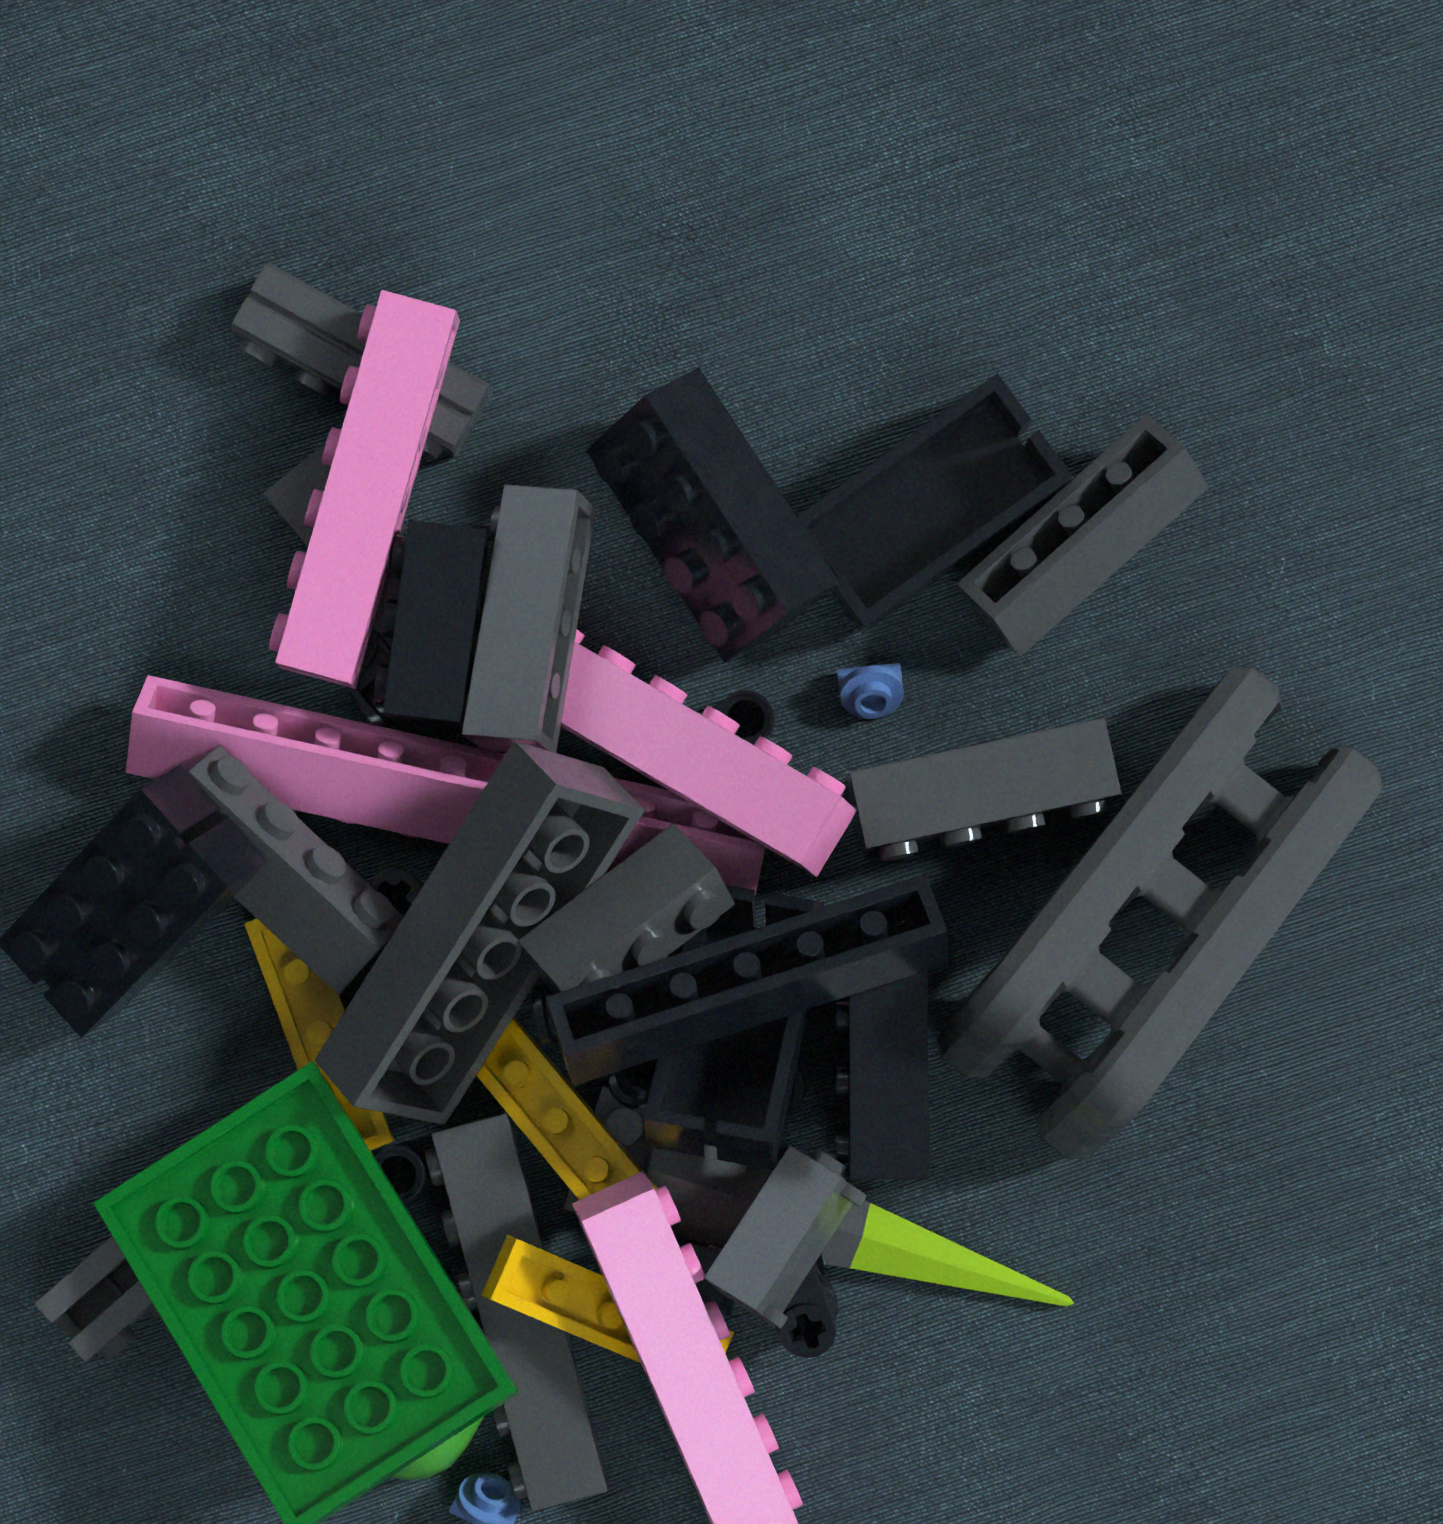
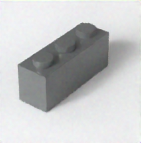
(629, 915)

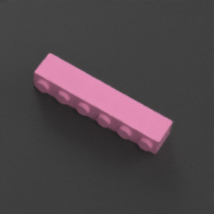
(366, 489)
(704, 758)
(683, 1354)

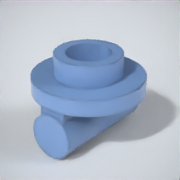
(871, 690)
(486, 1500)

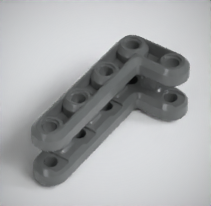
(1221, 927)

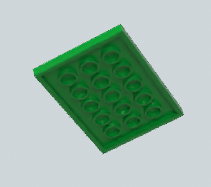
(305, 1298)

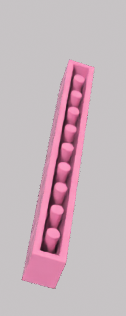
(377, 772)

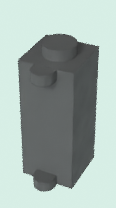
(783, 1233)

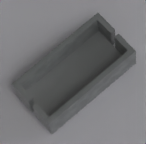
(982, 788)

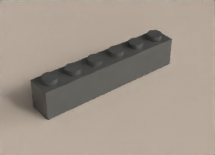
(550, 1414)

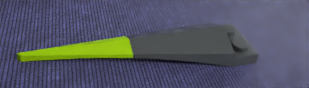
(718, 1193)

